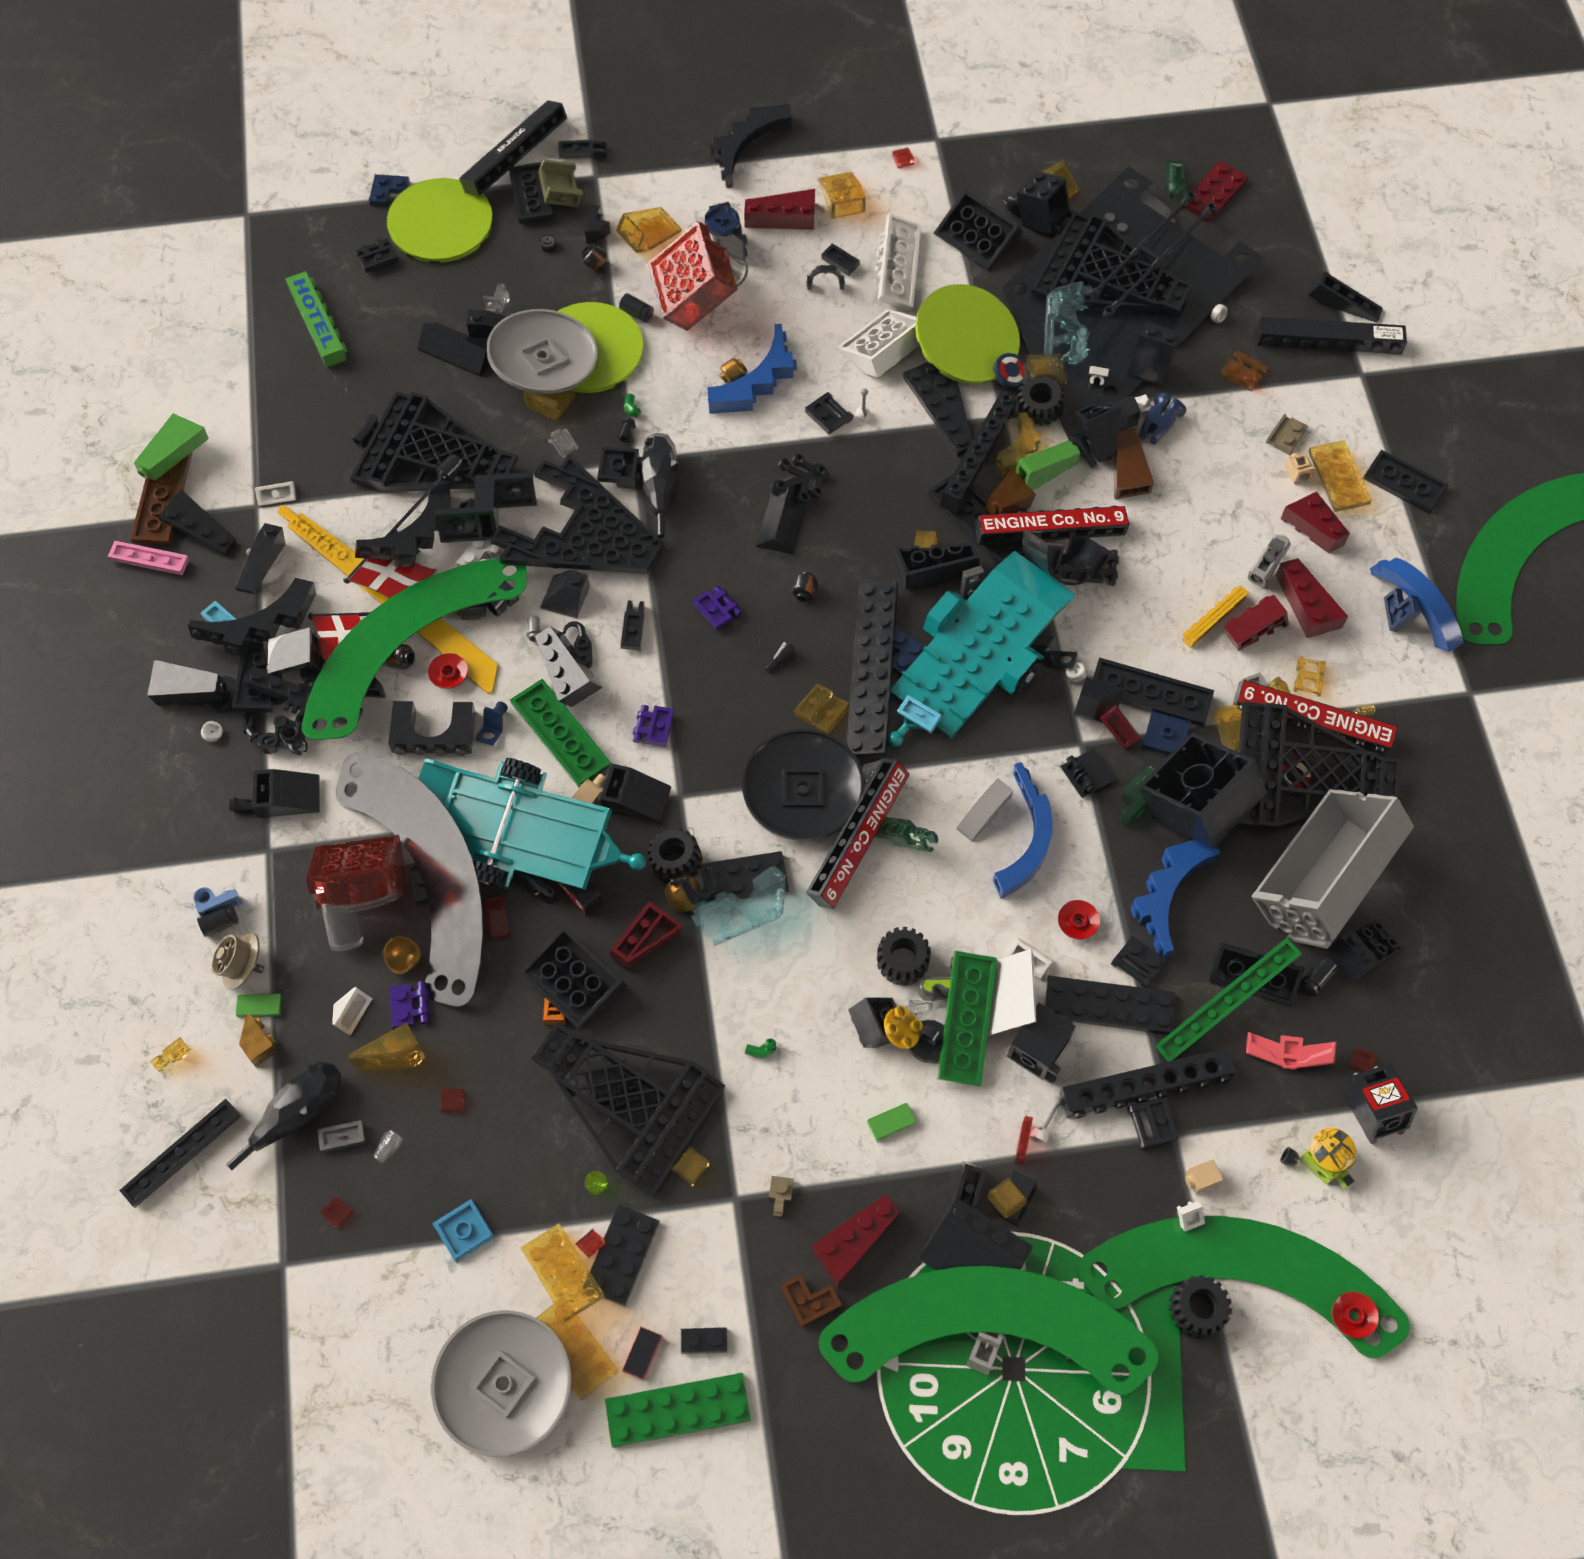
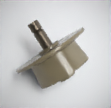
(236, 959)

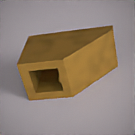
(254, 1041)

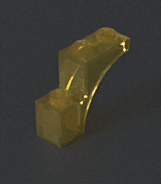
(1025, 444)

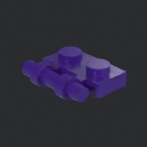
(713, 611)
(659, 727)
(402, 1004)

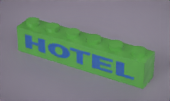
(316, 319)

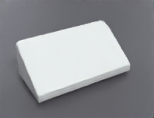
(275, 493)
(1041, 961)

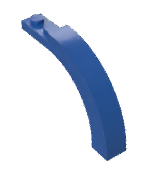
(1022, 871)

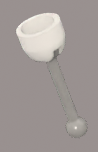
(863, 410)
(1040, 1134)

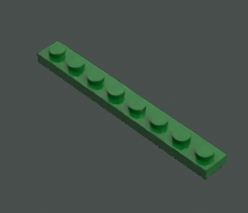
(1227, 1000)

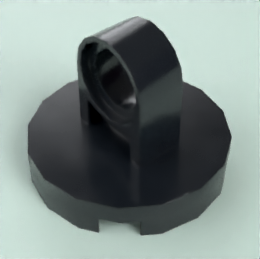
(929, 1042)

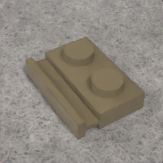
(1287, 434)

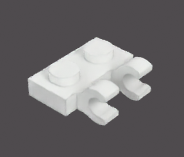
(477, 551)

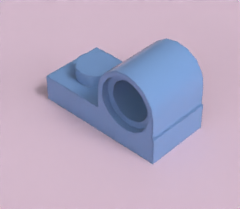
(214, 903)

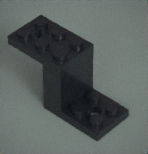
(483, 519)

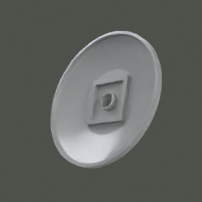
(532, 333)
(467, 1378)

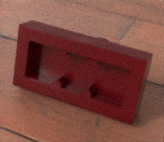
(1120, 727)

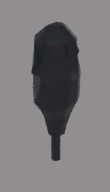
(659, 475)
(293, 1107)

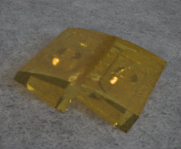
(821, 709)

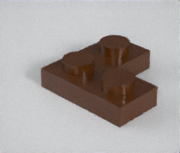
(807, 1306)

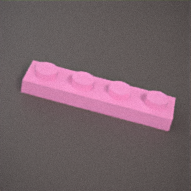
(148, 558)

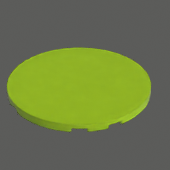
(439, 220)
(965, 332)
(617, 343)

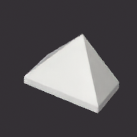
(349, 1010)

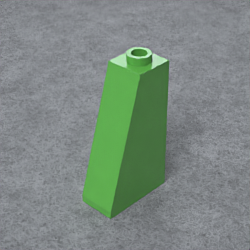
(170, 446)
(1047, 464)

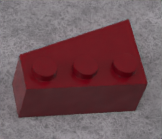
(1317, 521)
(1256, 622)
(644, 935)

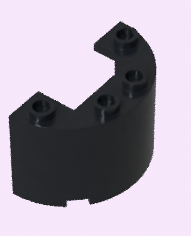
(1072, 568)

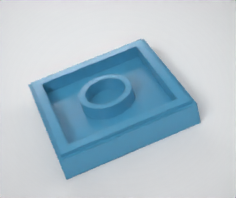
(463, 1230)

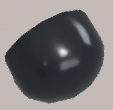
(1012, 205)

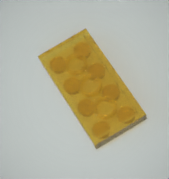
(1339, 476)
(562, 1272)
(587, 1359)

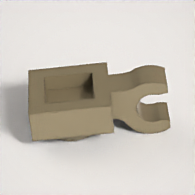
(780, 1192)

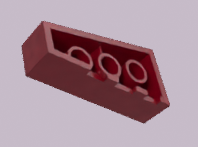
(781, 211)
(1309, 600)
(853, 1240)

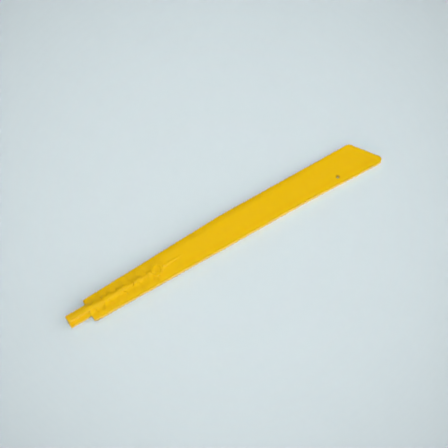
(438, 634)

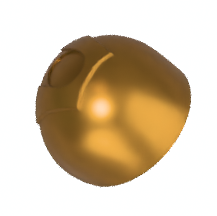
(676, 896)
(401, 954)

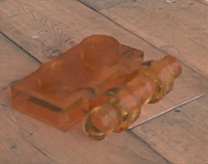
(1241, 374)

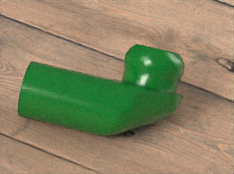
(763, 1051)

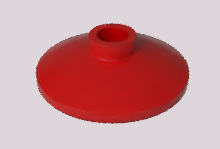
(446, 664)
(1080, 911)
(1365, 1309)

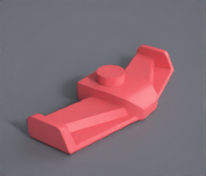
(1290, 1051)

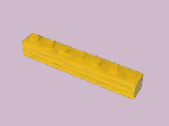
(1215, 616)

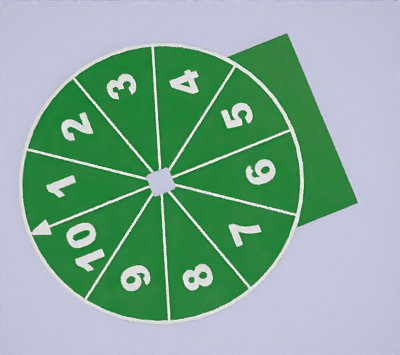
(1040, 1438)

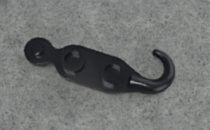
(582, 643)

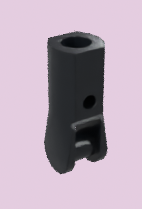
(365, 430)

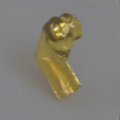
(1365, 710)

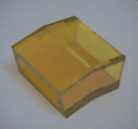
(926, 538)
(690, 1166)
(1006, 1198)

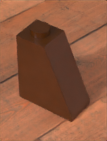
(1011, 495)

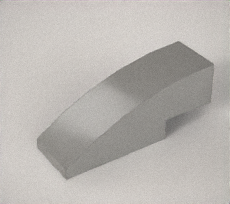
(985, 809)
(984, 1352)

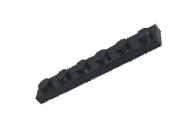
(180, 1153)

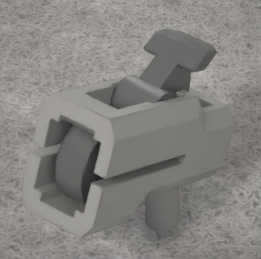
(1269, 560)

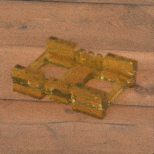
(1315, 676)

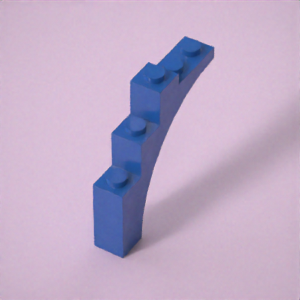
(742, 393)
(1154, 907)

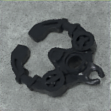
(287, 733)

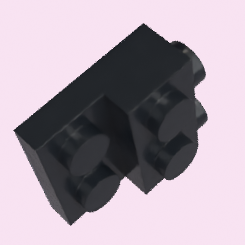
(619, 466)

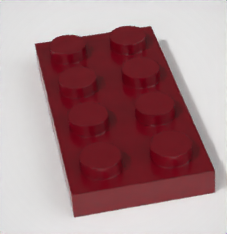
(1217, 187)

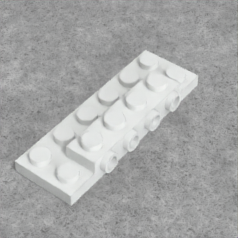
(898, 262)

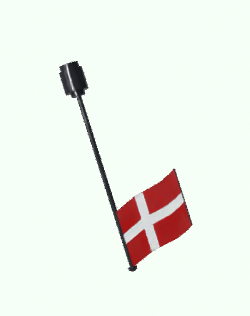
(383, 574)
(336, 626)

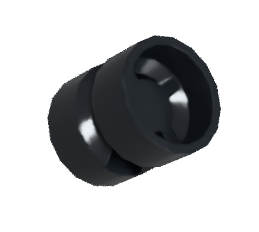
(500, 607)

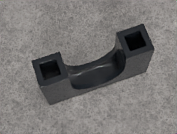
(455, 740)

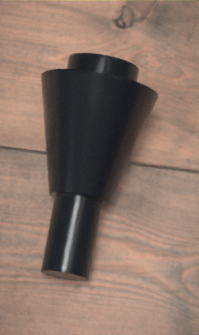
(1082, 444)
(784, 652)

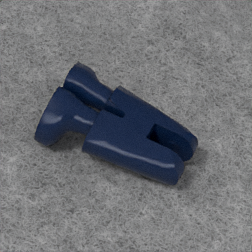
(1160, 424)

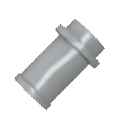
(533, 627)

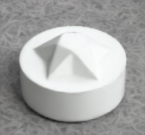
(1219, 313)
(1077, 673)
(211, 731)

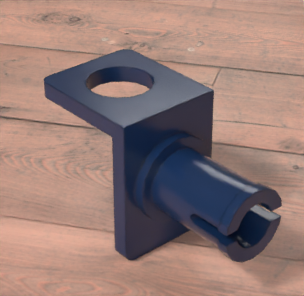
(492, 723)

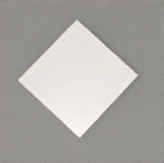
(1013, 993)

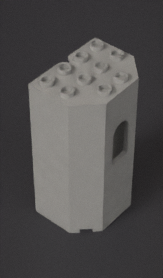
(1332, 865)

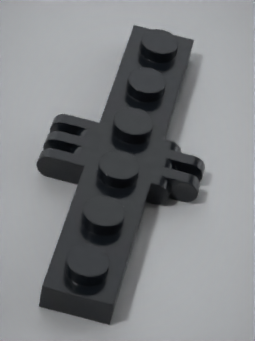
(293, 694)

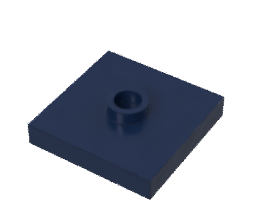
(1165, 733)

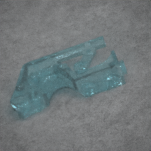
(1062, 306)
(760, 909)

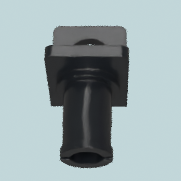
(1054, 655)

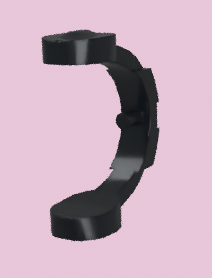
(825, 269)

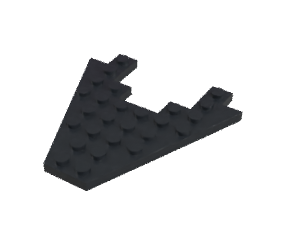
(596, 537)

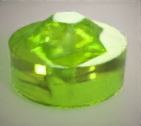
(596, 1183)

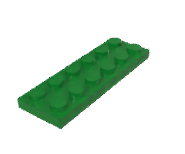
(560, 733)
(967, 1018)
(677, 1410)

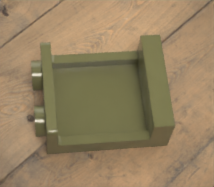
(559, 183)

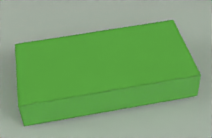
(259, 1005)
(891, 1121)

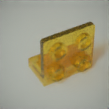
(549, 404)

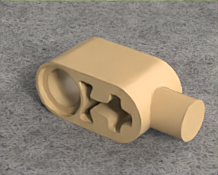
(591, 791)

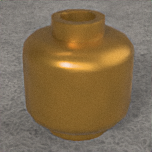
(732, 370)

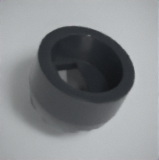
(1289, 1157)

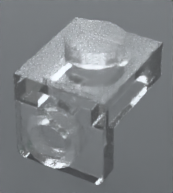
(497, 303)
(563, 442)

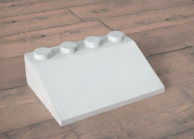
(881, 342)

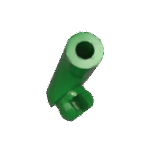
(629, 406)

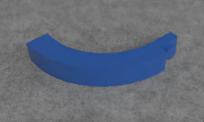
(1431, 602)

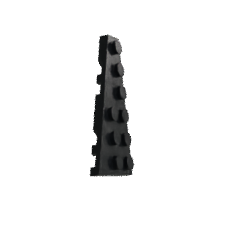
(943, 404)

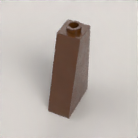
(1131, 468)

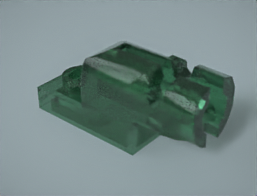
(1175, 178)
(1133, 798)
(906, 834)

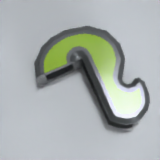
(931, 986)

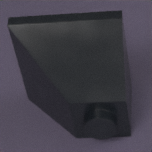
(566, 593)
(1097, 699)

